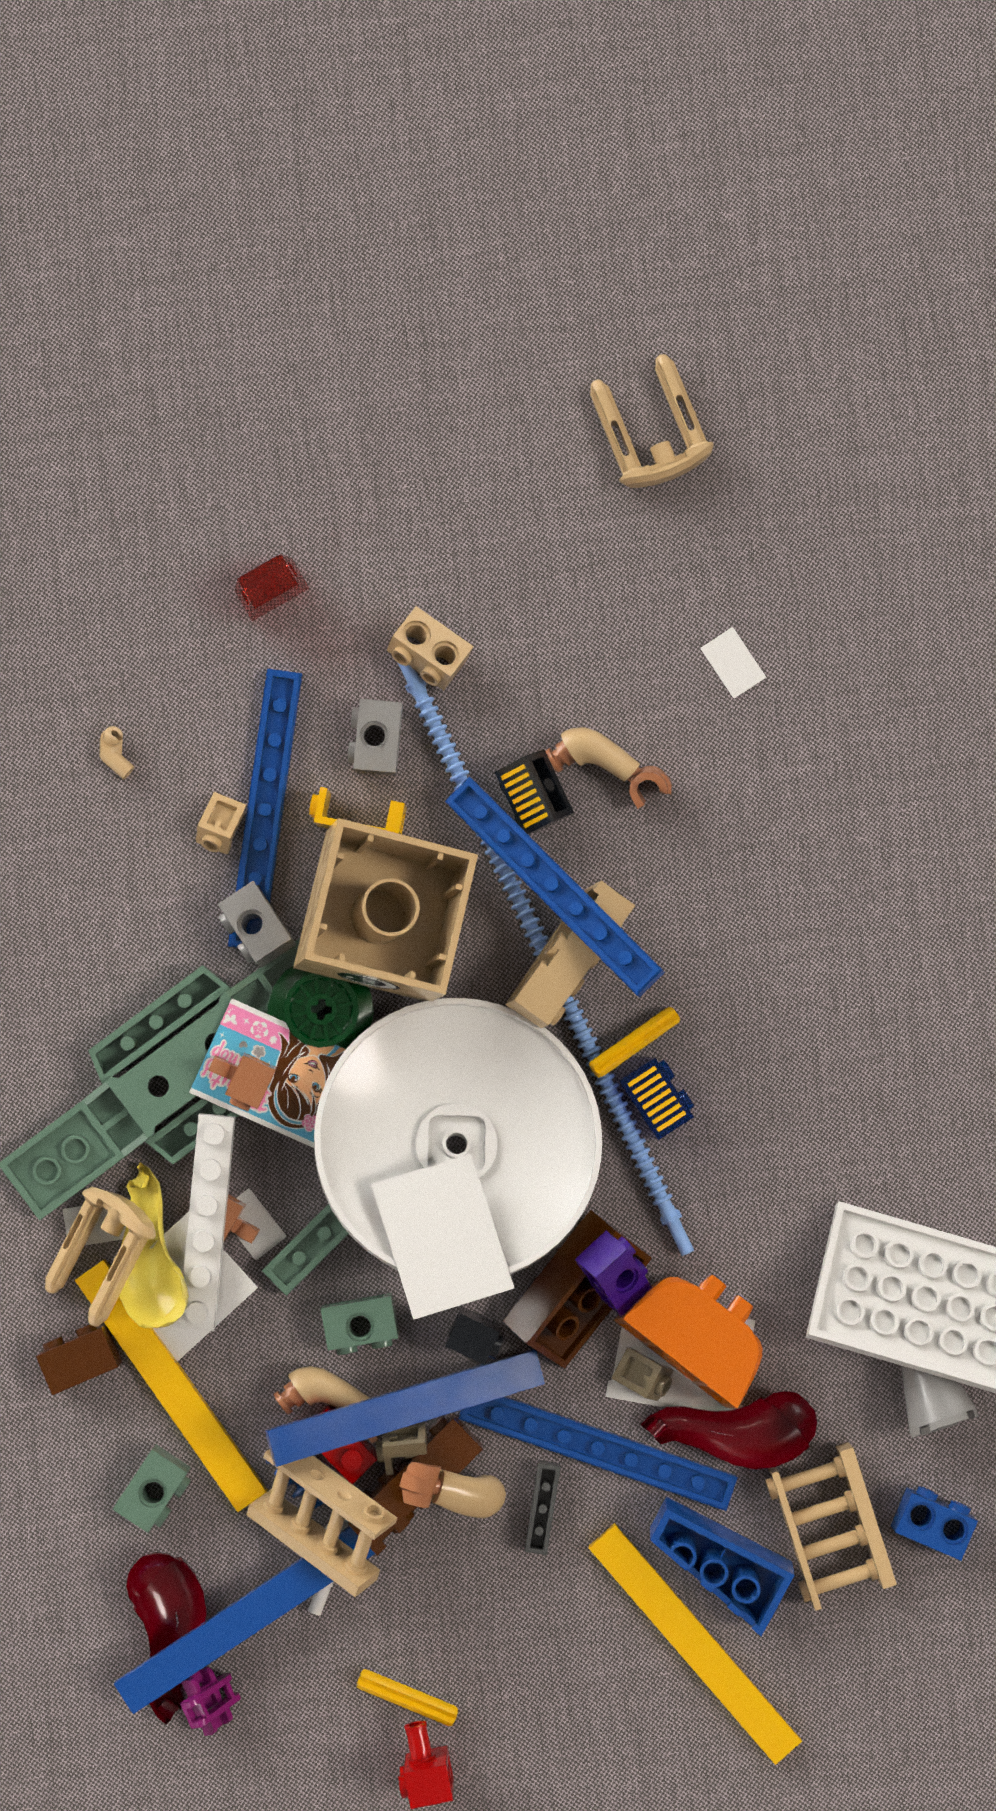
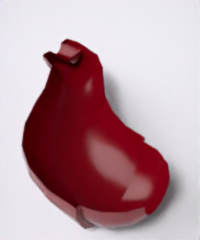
(763, 1432)
(159, 1589)

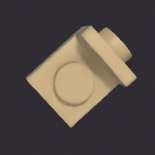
(219, 823)

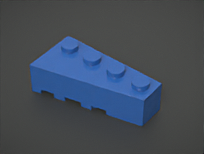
(725, 1563)

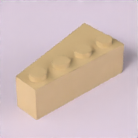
(563, 964)

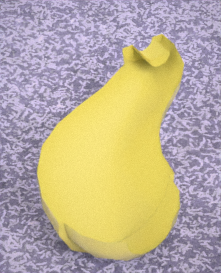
(156, 1287)

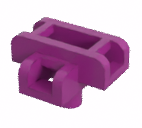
(208, 1696)

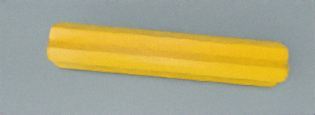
(634, 1042)
(407, 1697)

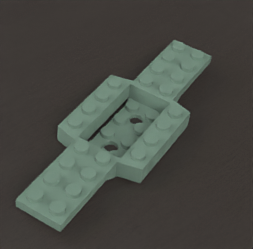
(122, 1109)

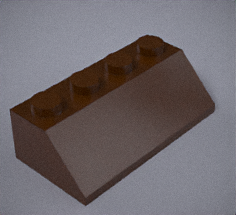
(561, 1304)

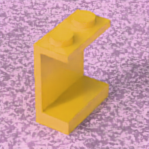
(320, 805)

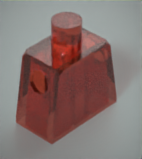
(270, 586)

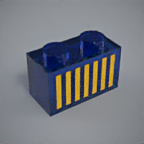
(656, 1097)

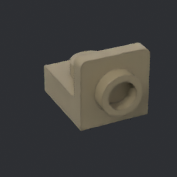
(643, 1375)
(401, 1443)

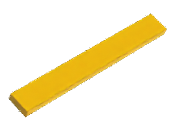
(179, 1398)
(695, 1643)

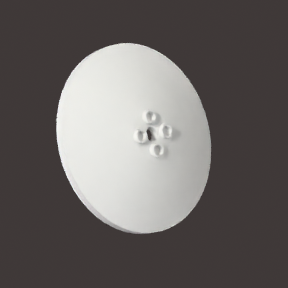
(469, 1075)

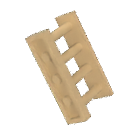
(864, 1534)
(311, 1540)

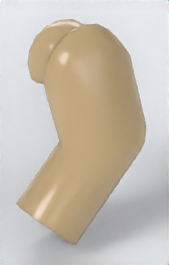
(111, 752)

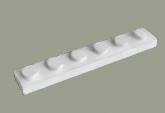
(207, 1219)

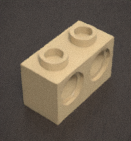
(434, 642)

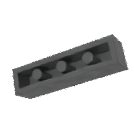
(542, 1507)

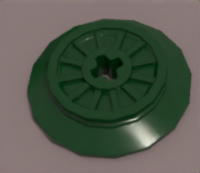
(301, 990)

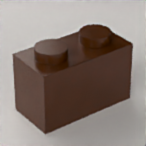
(78, 1358)

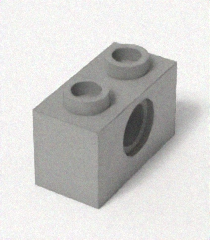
(380, 758)
(251, 904)

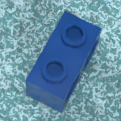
(930, 1529)

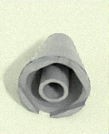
(934, 1402)

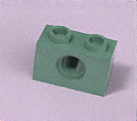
(379, 1312)
(136, 1503)

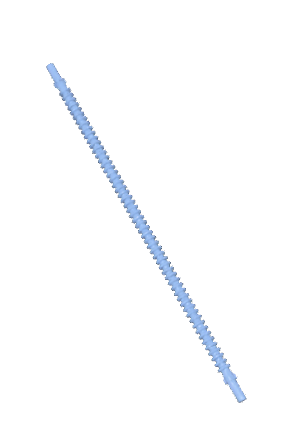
(669, 1215)

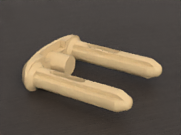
(667, 464)
(120, 1213)

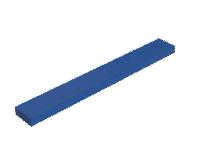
(268, 786)
(555, 887)
(404, 1407)
(604, 1450)
(224, 1630)

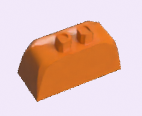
(699, 1335)

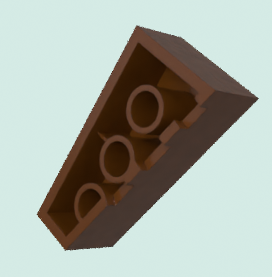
(448, 1446)

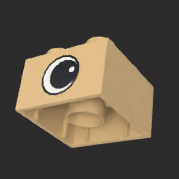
(385, 911)

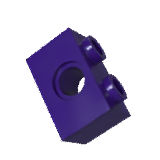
(614, 1272)

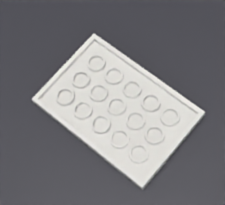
(908, 1296)

